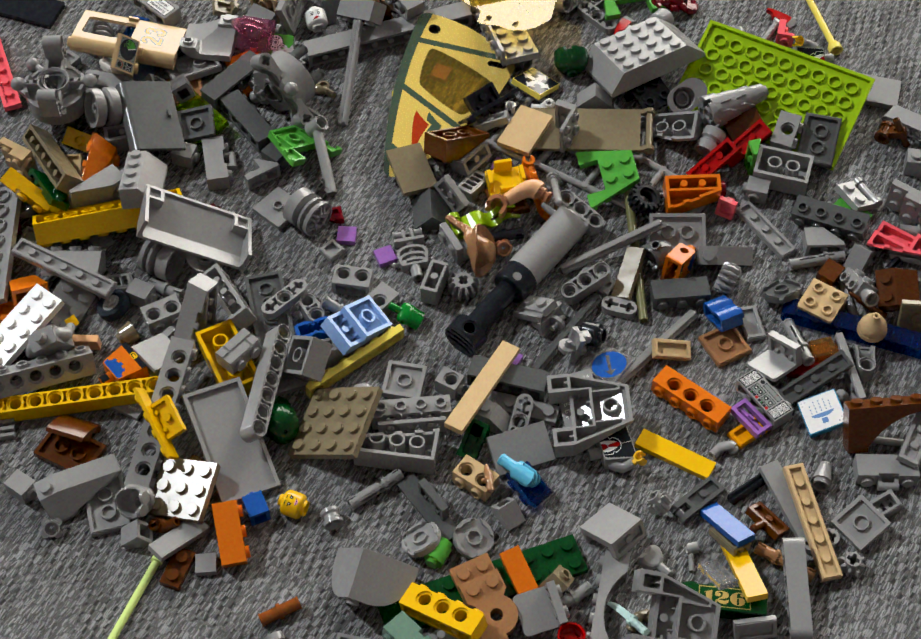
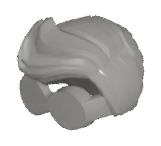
(134, 501)

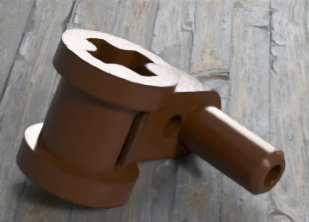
(888, 131)

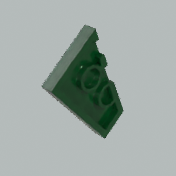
(51, 194)

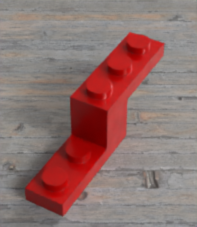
(730, 152)

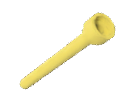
(833, 46)

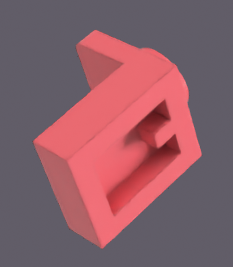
(783, 37)

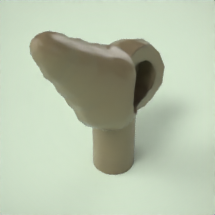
(323, 88)

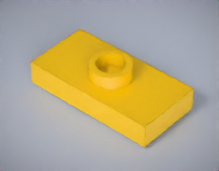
(76, 139)

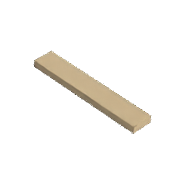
(481, 387)
(812, 522)

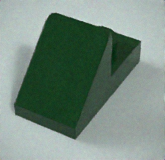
(474, 439)

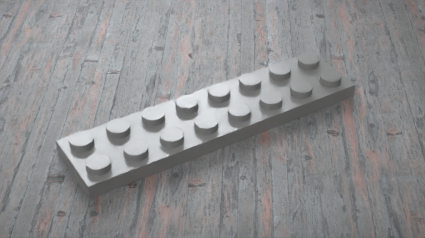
(9, 219)

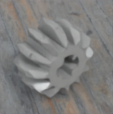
(727, 278)
(463, 285)

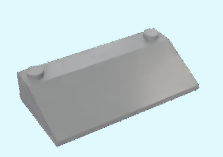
(195, 227)

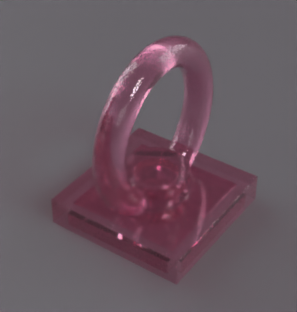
(254, 33)

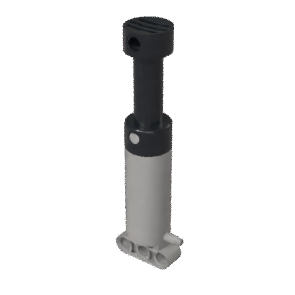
(526, 269)

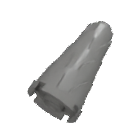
(726, 105)

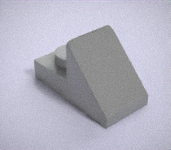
(263, 173)

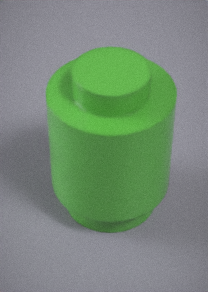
(439, 554)

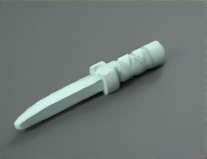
(631, 619)

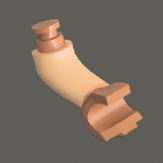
(530, 189)

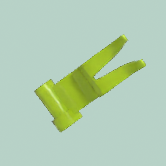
(479, 217)

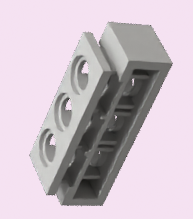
(418, 406)

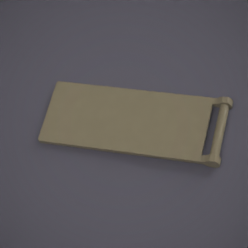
(603, 131)

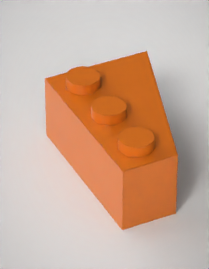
(690, 191)
(230, 533)

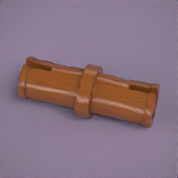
(279, 611)

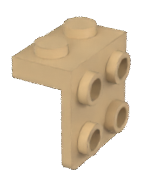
(822, 301)

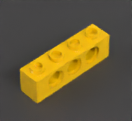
(431, 614)

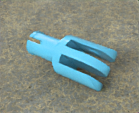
(520, 471)

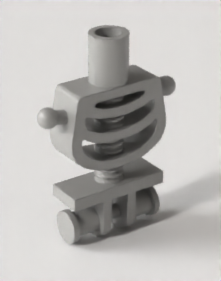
(411, 255)

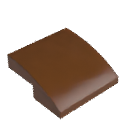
(73, 428)

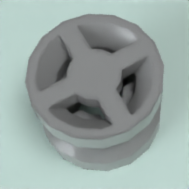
(331, 518)

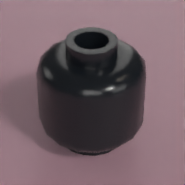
(596, 331)

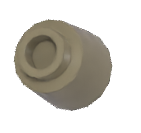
(127, 334)

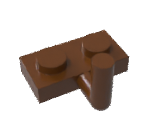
(766, 520)

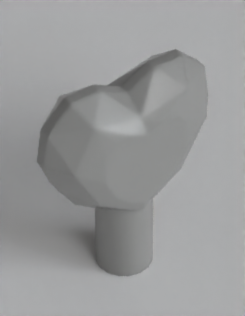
(653, 560)

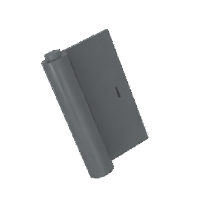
(146, 118)

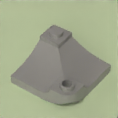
(210, 40)

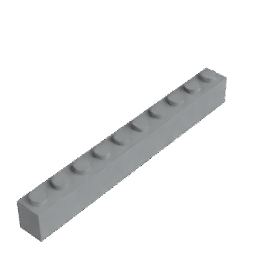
(389, 34)

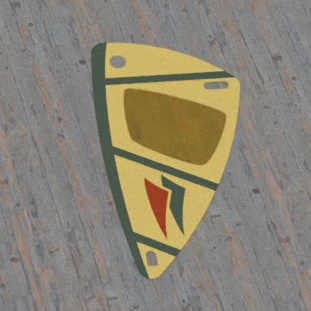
(436, 78)

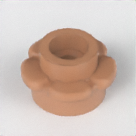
(508, 247)

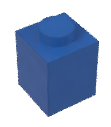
(256, 508)

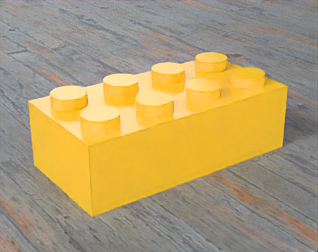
(210, 341)

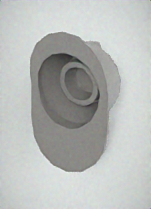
(686, 94)

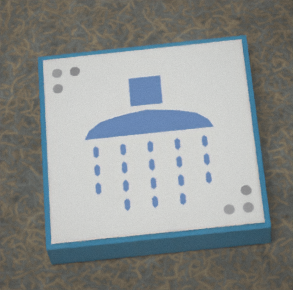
(821, 413)

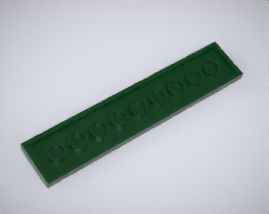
(540, 559)

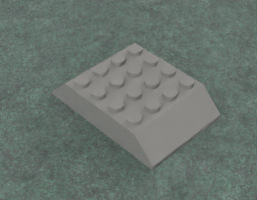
(639, 55)

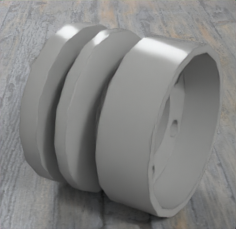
(307, 211)
(161, 261)

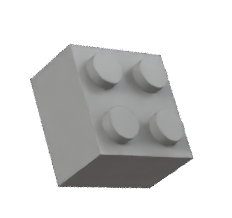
(307, 358)

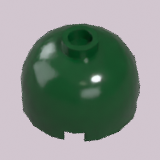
(571, 61)

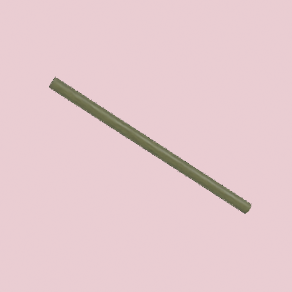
(639, 287)

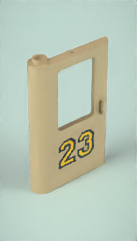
(158, 40)

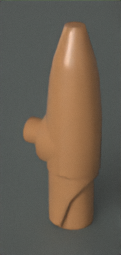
(488, 479)

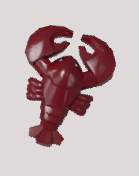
(690, 7)

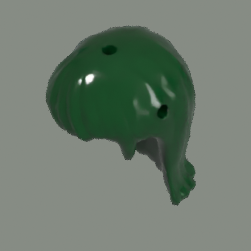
(283, 418)

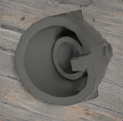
(657, 252)

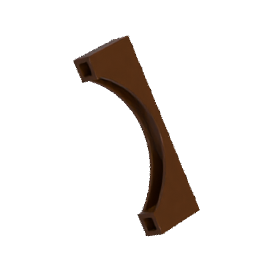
(869, 417)

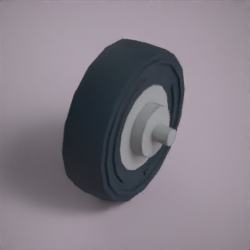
(114, 307)

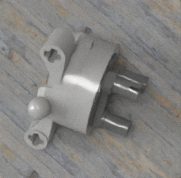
(285, 83)

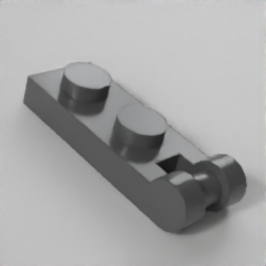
(697, 499)

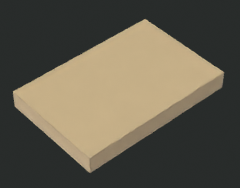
(524, 130)

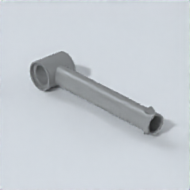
(315, 130)

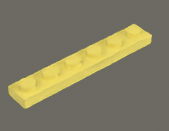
(360, 357)

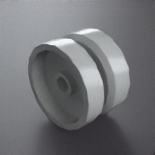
(102, 107)

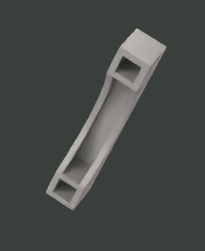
(613, 575)

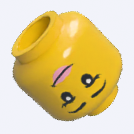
(293, 504)

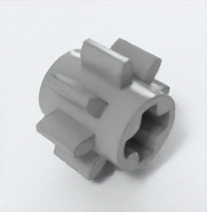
(659, 502)
(849, 569)

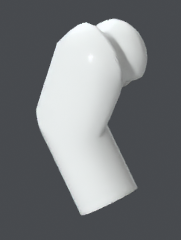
(548, 103)

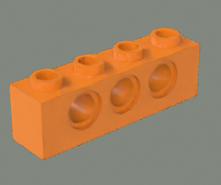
(686, 389)

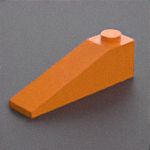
(100, 156)

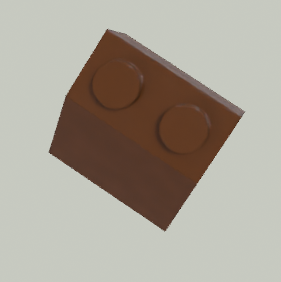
(895, 286)

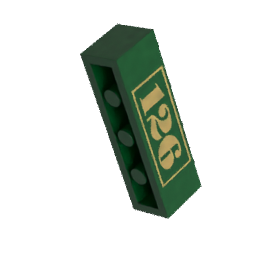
(731, 600)

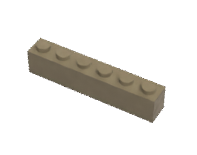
(51, 159)

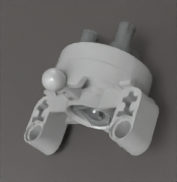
(57, 89)

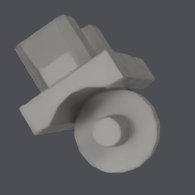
(553, 321)
(575, 343)

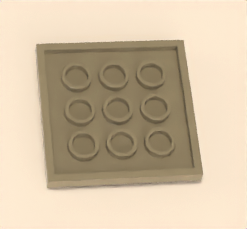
(336, 423)

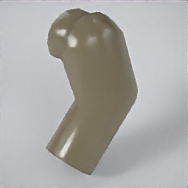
(642, 615)

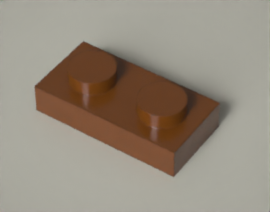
(178, 569)

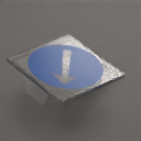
(610, 364)

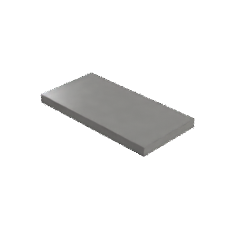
(217, 420)

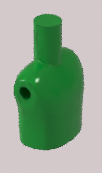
(407, 314)

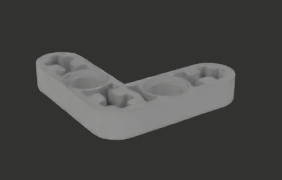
(593, 10)

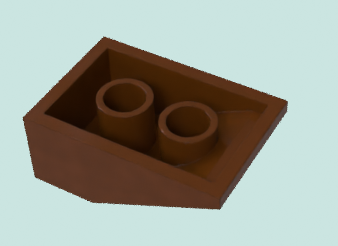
(452, 142)

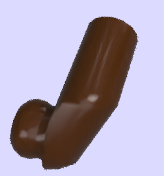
(162, 525)

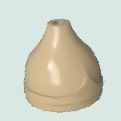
(872, 327)

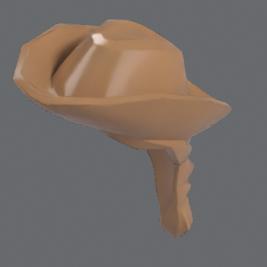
(480, 246)

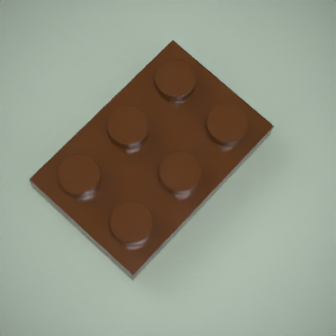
(67, 452)

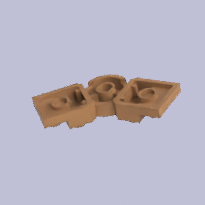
(484, 589)

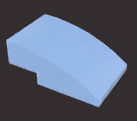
(355, 324)

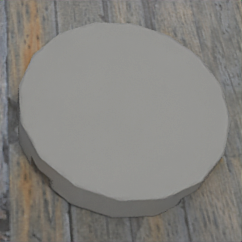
(473, 538)
(421, 539)

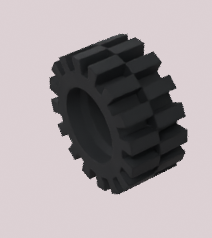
(648, 191)

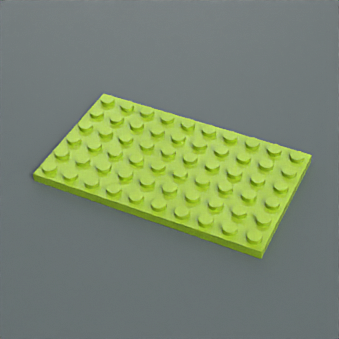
(793, 79)

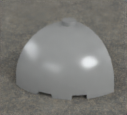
(370, 577)

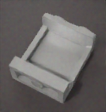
(614, 529)

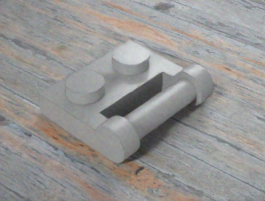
(854, 198)

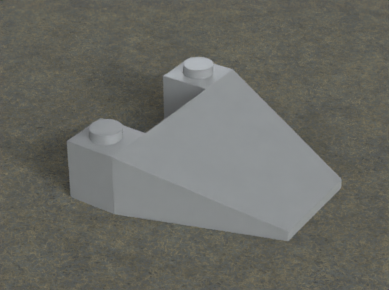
(595, 407)
(675, 608)

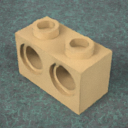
(472, 481)

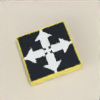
(535, 83)

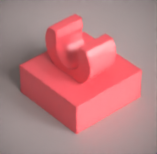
(726, 207)

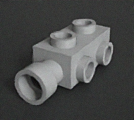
(860, 285)

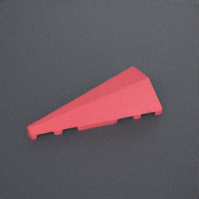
(895, 239)

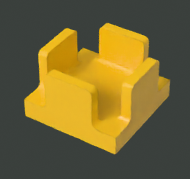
(504, 176)

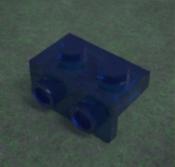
(528, 495)

